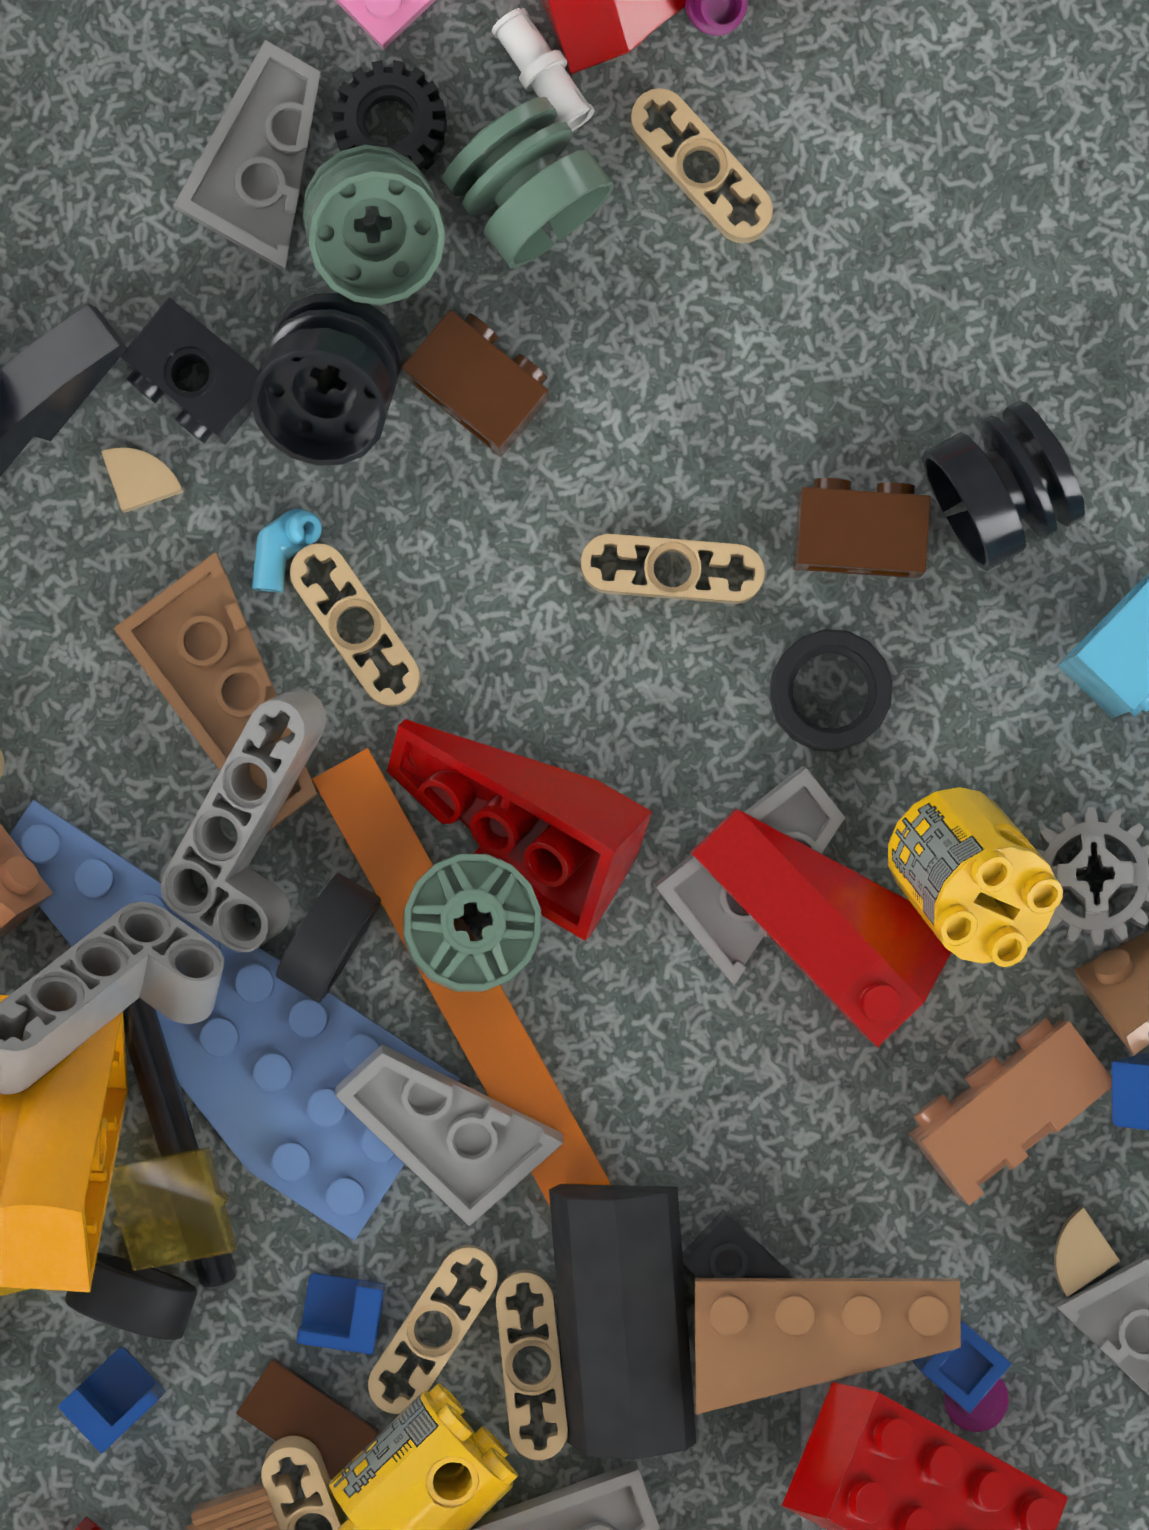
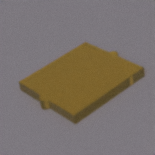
(171, 1209)

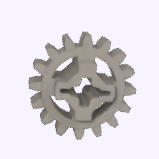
(1123, 875)

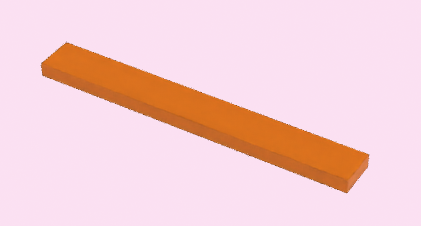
(480, 1020)

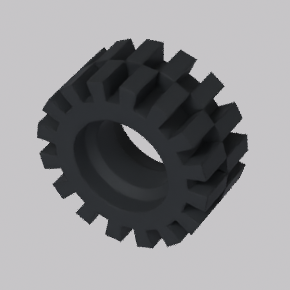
(398, 85)

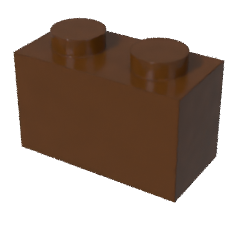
(477, 381)
(862, 529)

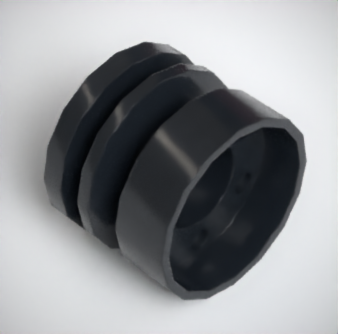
(327, 379)
(1015, 479)

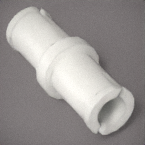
(542, 68)

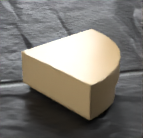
(139, 478)
(1081, 1253)

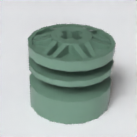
(518, 170)
(380, 260)
(494, 891)

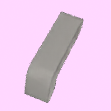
(252, 813)
(126, 958)

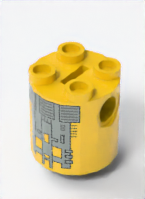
(973, 876)
(424, 1471)

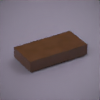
(292, 1406)

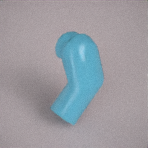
(279, 543)

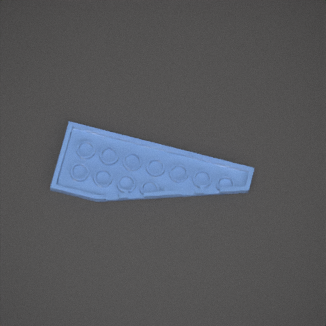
(262, 1057)

